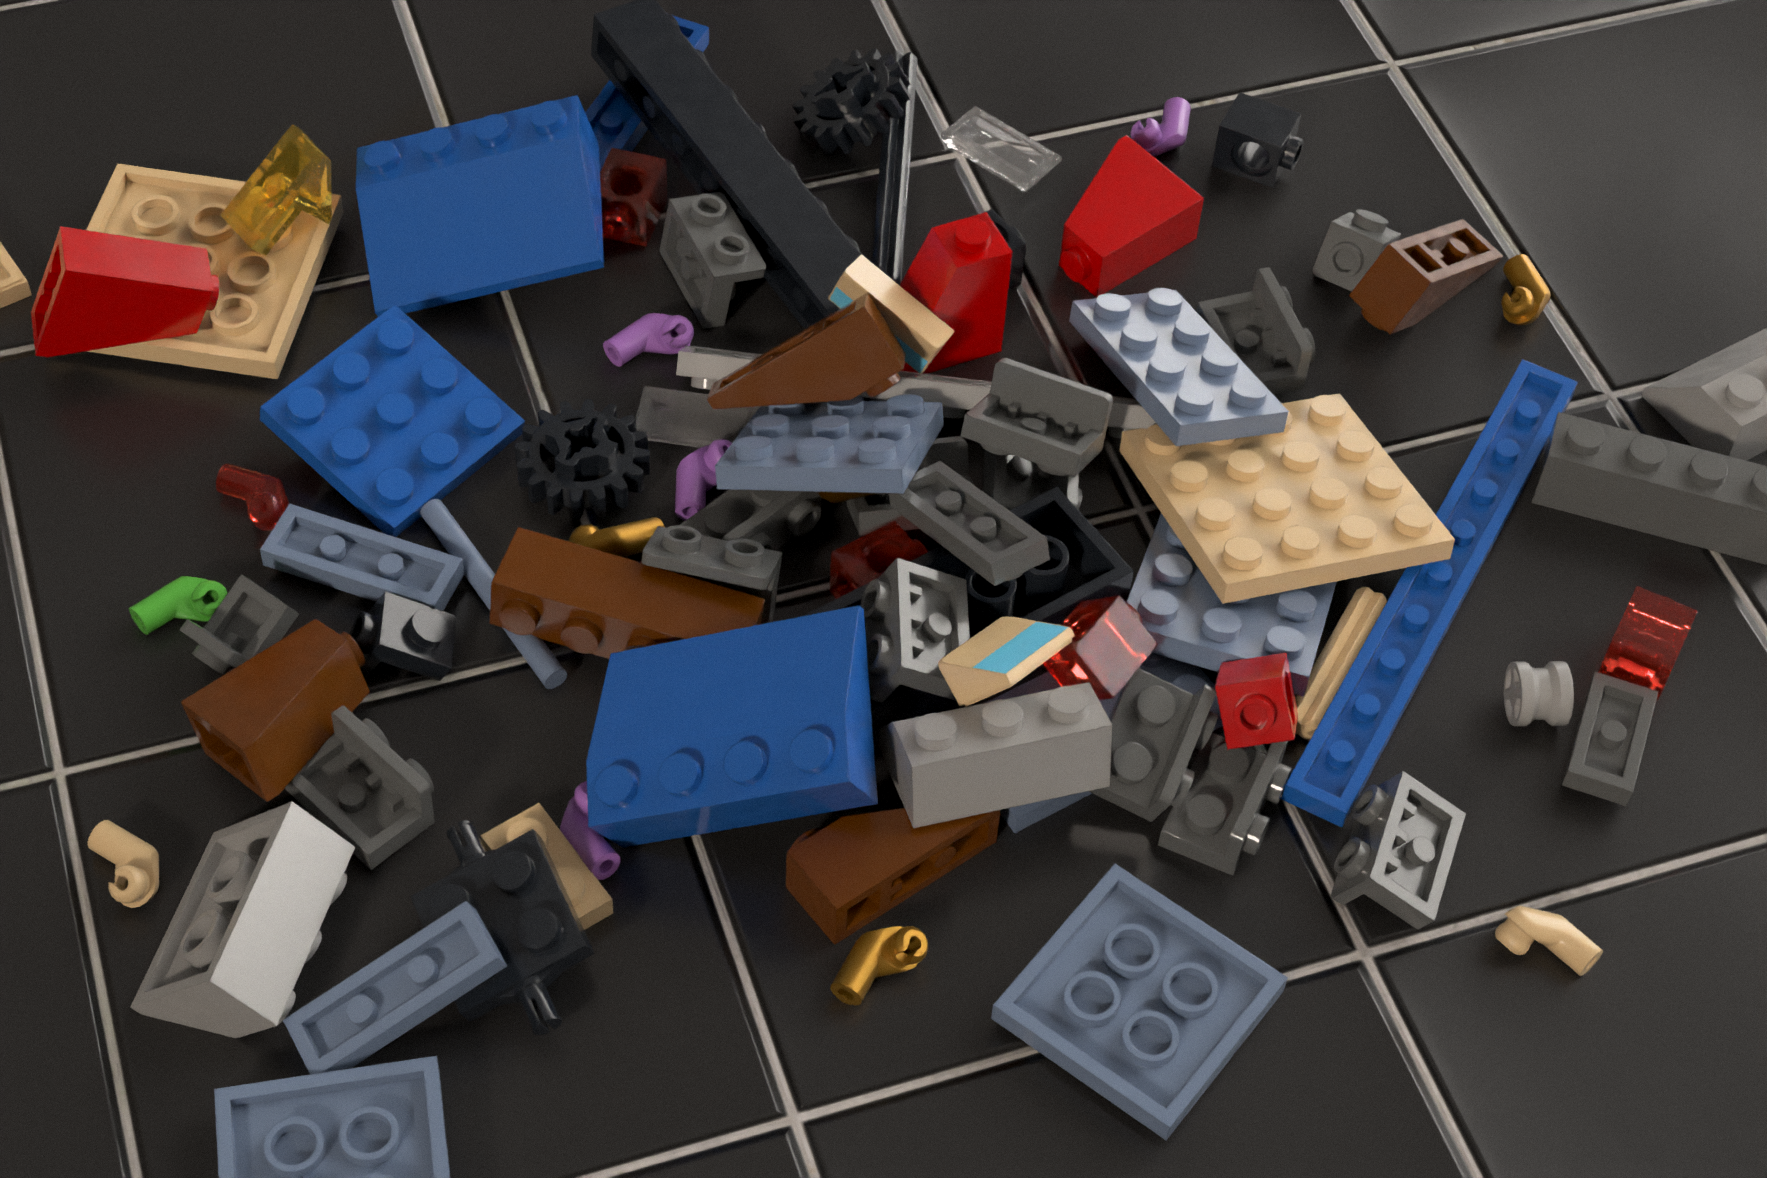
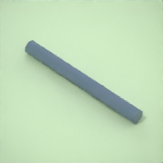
(480, 577)

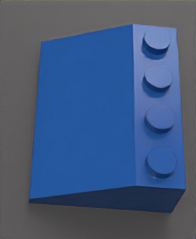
(481, 206)
(733, 730)

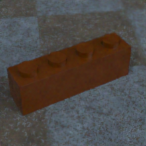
(605, 600)

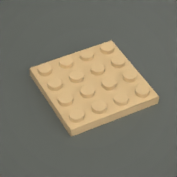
(258, 294)
(1289, 503)

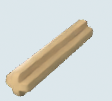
(1337, 658)

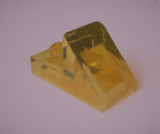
(286, 182)

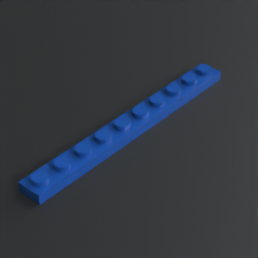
(1427, 599)

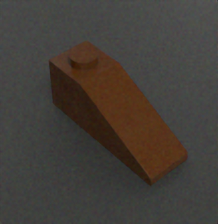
(1422, 274)
(823, 363)
(876, 862)

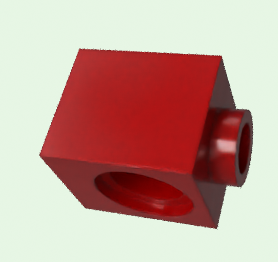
(1256, 701)

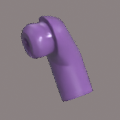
(1169, 134)
(649, 334)
(696, 477)
(589, 844)

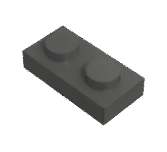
(1610, 739)

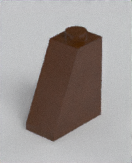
(278, 706)

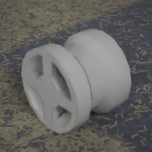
(1538, 693)

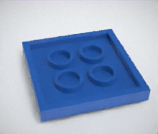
(392, 420)

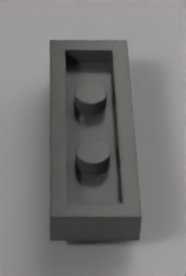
(970, 524)

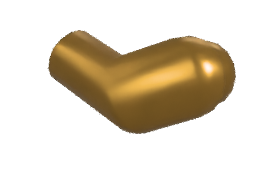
(1529, 291)
(617, 540)
(878, 955)

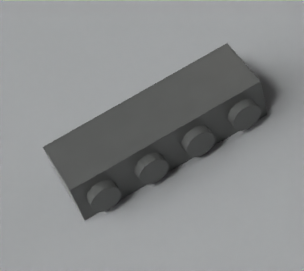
(1655, 487)

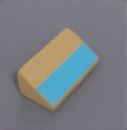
(913, 324)
(1001, 656)

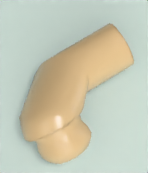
(135, 863)
(1553, 932)

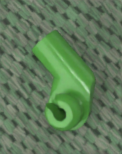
(181, 599)

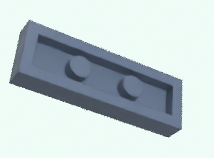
(359, 559)
(395, 992)

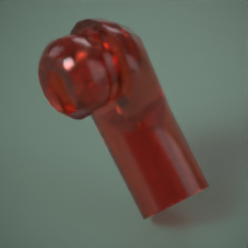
(261, 491)

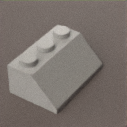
(1719, 399)
(998, 754)
(247, 924)

